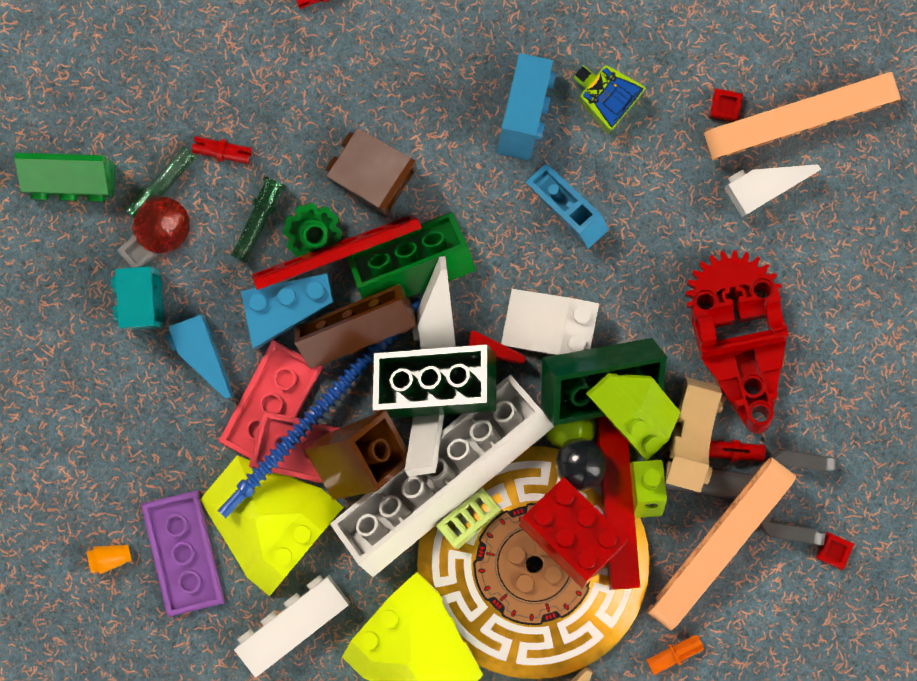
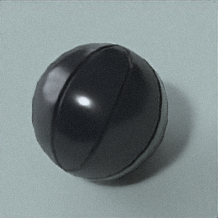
(581, 464)

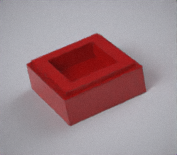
(726, 105)
(835, 551)

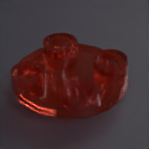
(161, 225)

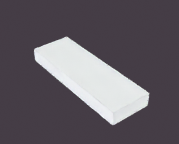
(424, 445)

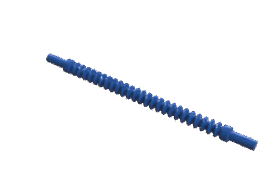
(247, 486)

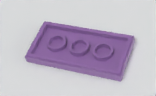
(182, 553)

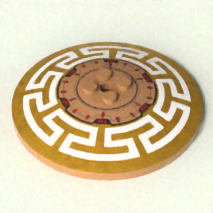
(521, 618)

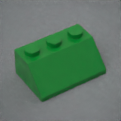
(65, 176)

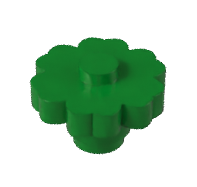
(310, 229)

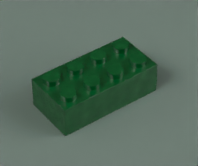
(571, 375)
(435, 381)

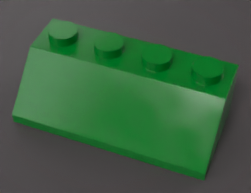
(412, 258)

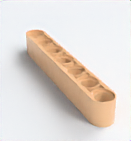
(802, 115)
(721, 543)

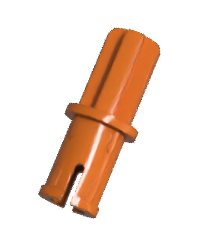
(675, 654)

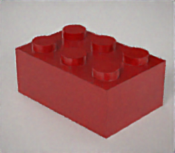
(573, 532)

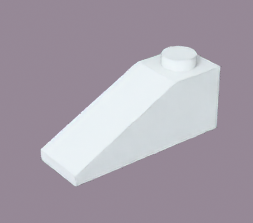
(762, 185)
(435, 313)

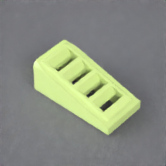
(453, 517)

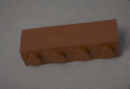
(355, 326)

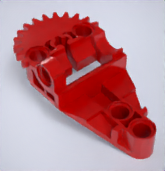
(743, 359)

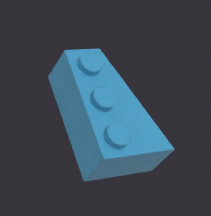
(525, 106)
(284, 306)

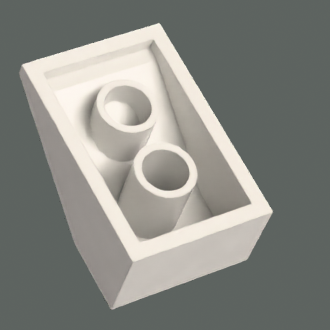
(549, 323)

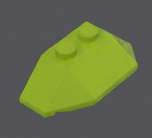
(637, 410)

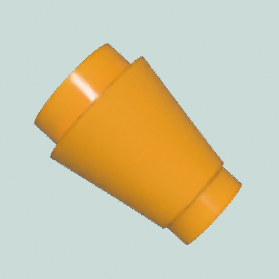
(108, 557)

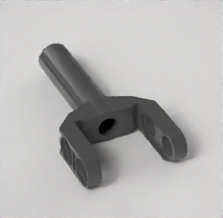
(729, 484)

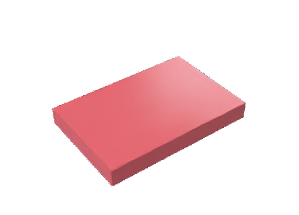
(297, 464)

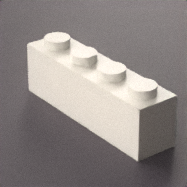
(292, 625)

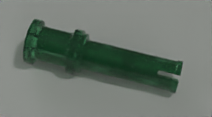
(163, 181)
(263, 206)

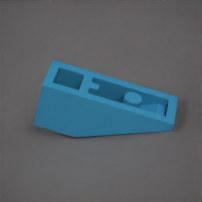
(568, 205)
(197, 347)

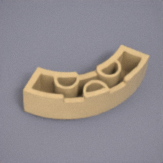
(691, 441)

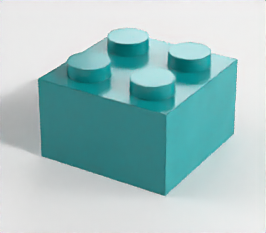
(138, 298)

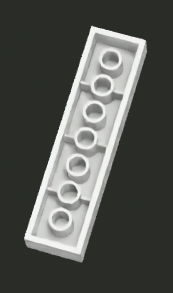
(469, 456)

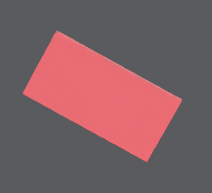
(277, 386)

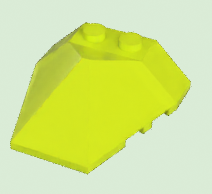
(272, 525)
(412, 640)

